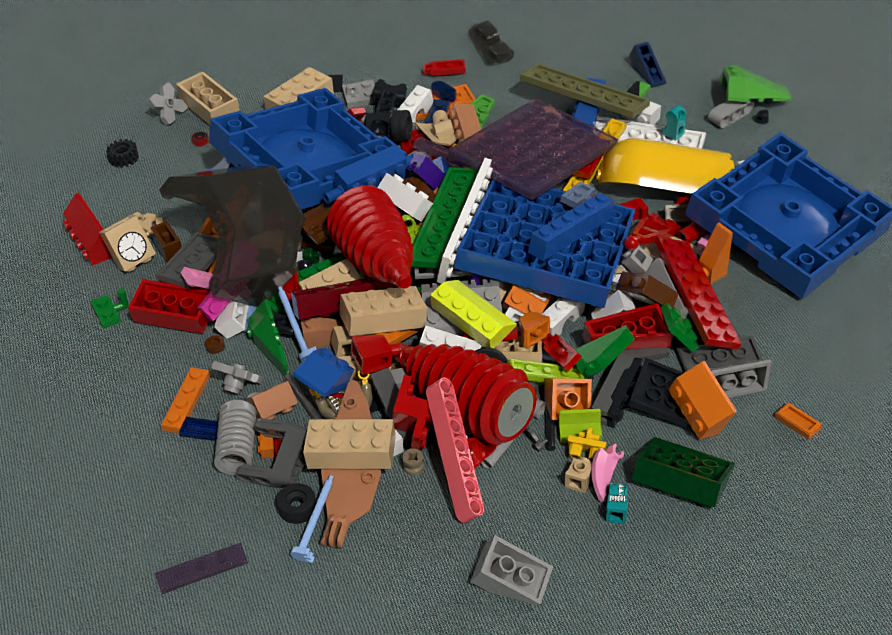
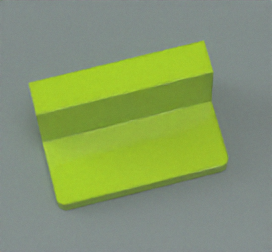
(576, 421)

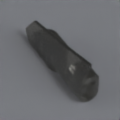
(489, 43)

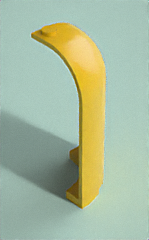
(662, 165)

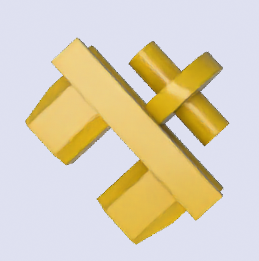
(585, 442)

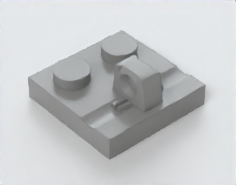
(359, 94)

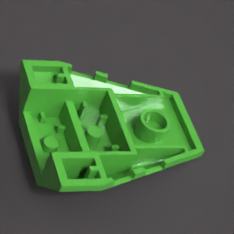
(746, 85)

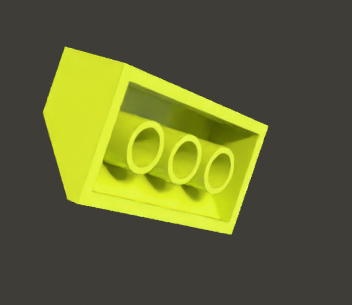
(471, 313)

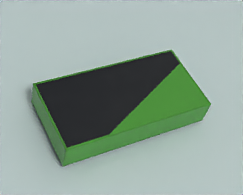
(639, 88)

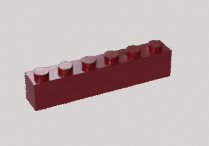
(326, 298)

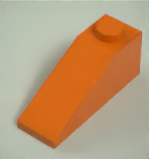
(716, 253)

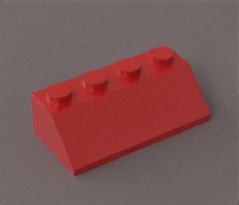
(85, 230)
(169, 306)

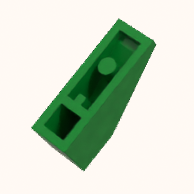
(602, 351)

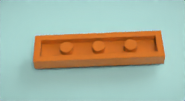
(185, 399)

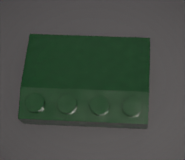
(683, 472)

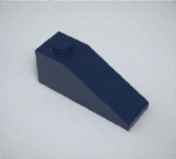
(647, 64)

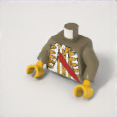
(330, 404)

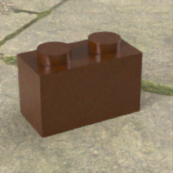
(166, 240)

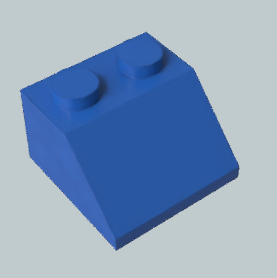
(324, 372)

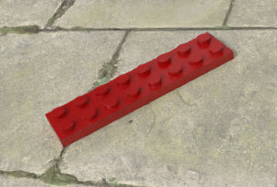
(697, 293)

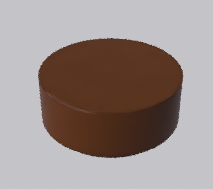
(214, 344)

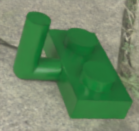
(106, 311)

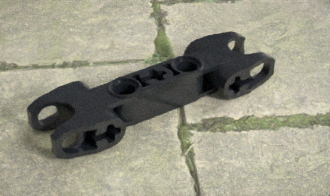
(387, 96)

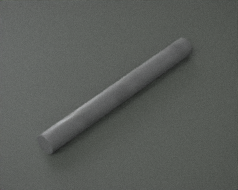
(302, 397)

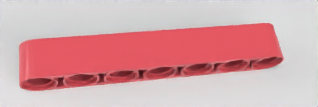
(454, 450)

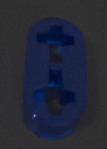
(443, 91)

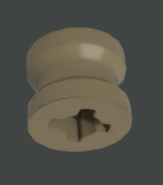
(413, 461)

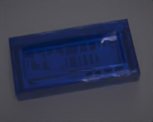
(199, 428)

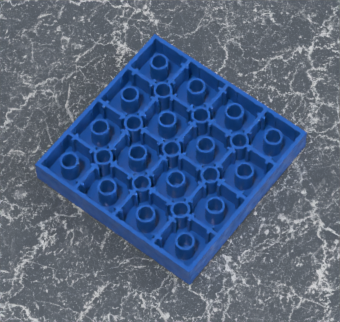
(500, 241)

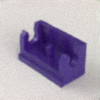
(427, 170)

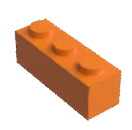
(266, 447)

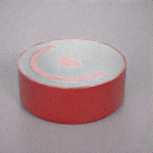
(200, 138)

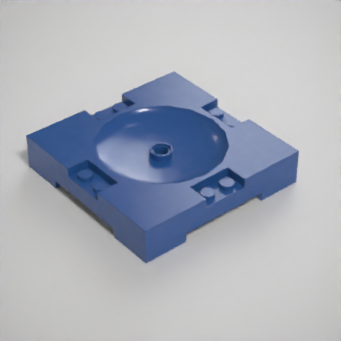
(301, 139)
(791, 214)

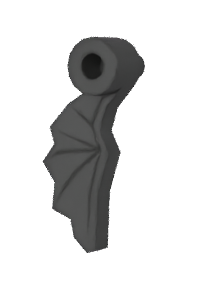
(539, 444)

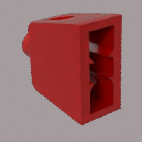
(373, 352)

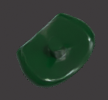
(311, 254)

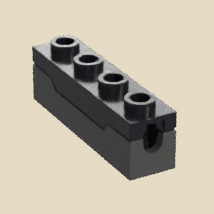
(617, 389)

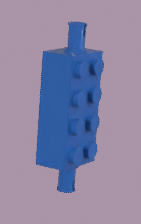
(368, 171)

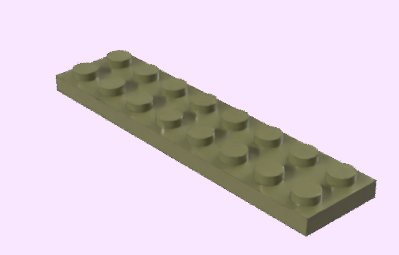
(585, 90)

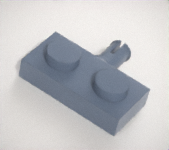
(577, 195)

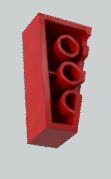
(645, 324)

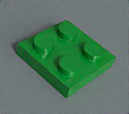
(680, 327)

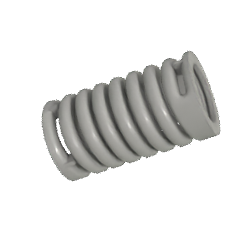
(235, 436)

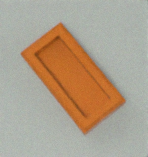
(798, 421)

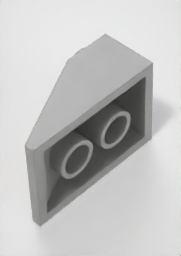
(511, 572)

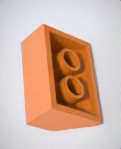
(702, 401)

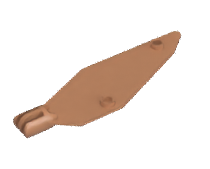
(351, 489)

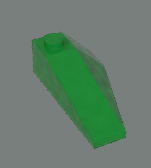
(266, 336)

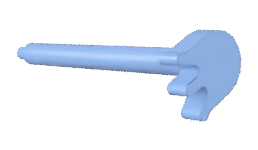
(305, 352)
(301, 552)

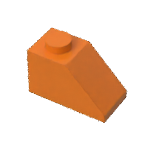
(533, 328)

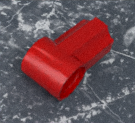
(691, 232)

